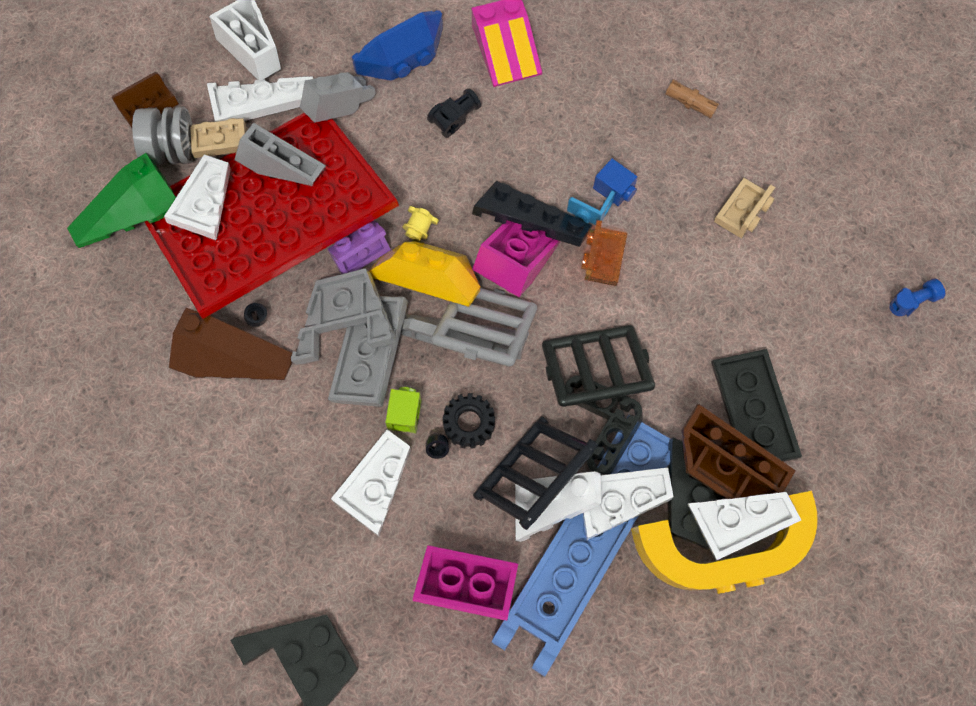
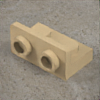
(216, 137)

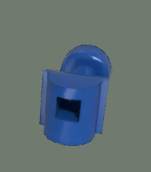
(907, 302)

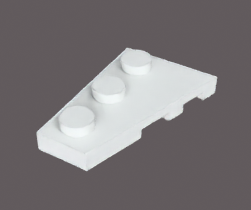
(201, 198)
(374, 482)
(627, 497)

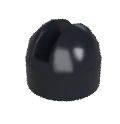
(261, 314)
(441, 448)

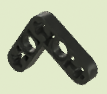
(615, 422)

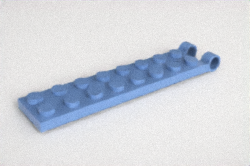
(576, 565)

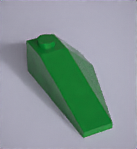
(131, 197)

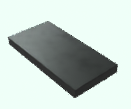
(756, 402)

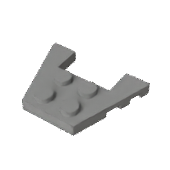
(339, 304)

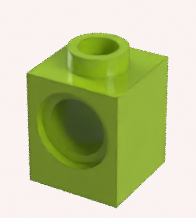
(403, 410)

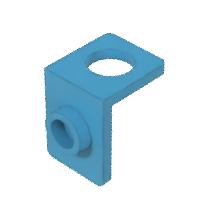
(588, 213)

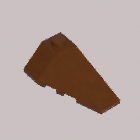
(221, 350)

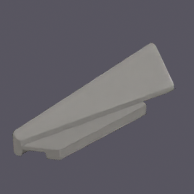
(424, 327)

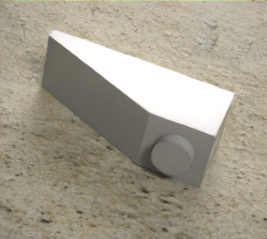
(276, 158)

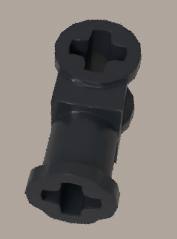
(452, 114)

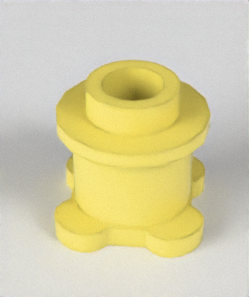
(419, 223)

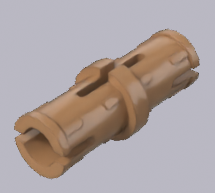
(691, 98)

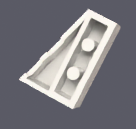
(246, 37)

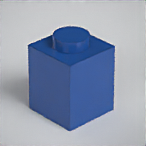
(617, 179)

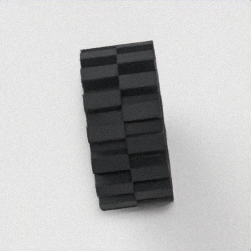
(472, 404)

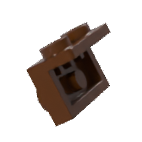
(145, 93)

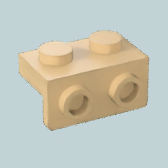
(743, 208)

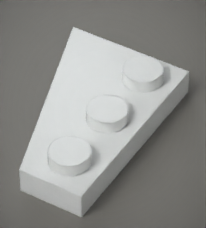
(577, 497)
(742, 521)

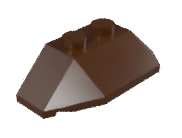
(730, 460)

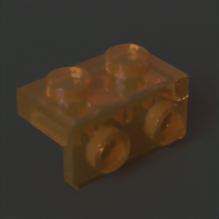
(605, 256)

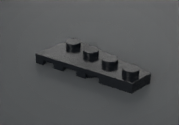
(531, 213)

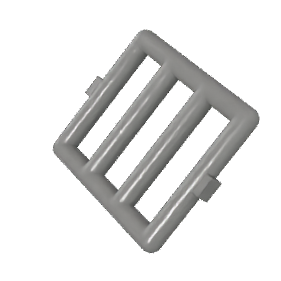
(474, 351)

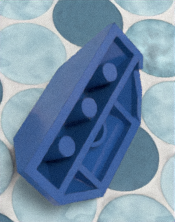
(401, 47)

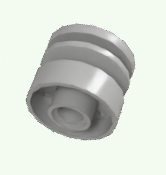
(163, 134)

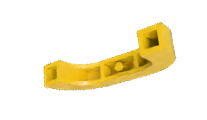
(790, 546)

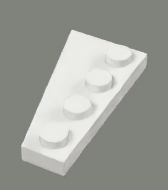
(255, 99)

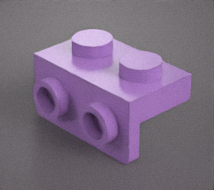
(359, 248)

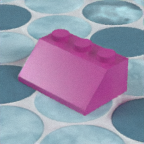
(466, 582)

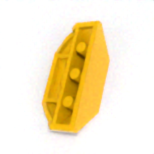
(429, 272)

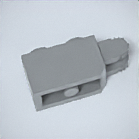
(334, 96)

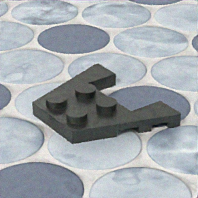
(685, 491)
(310, 655)

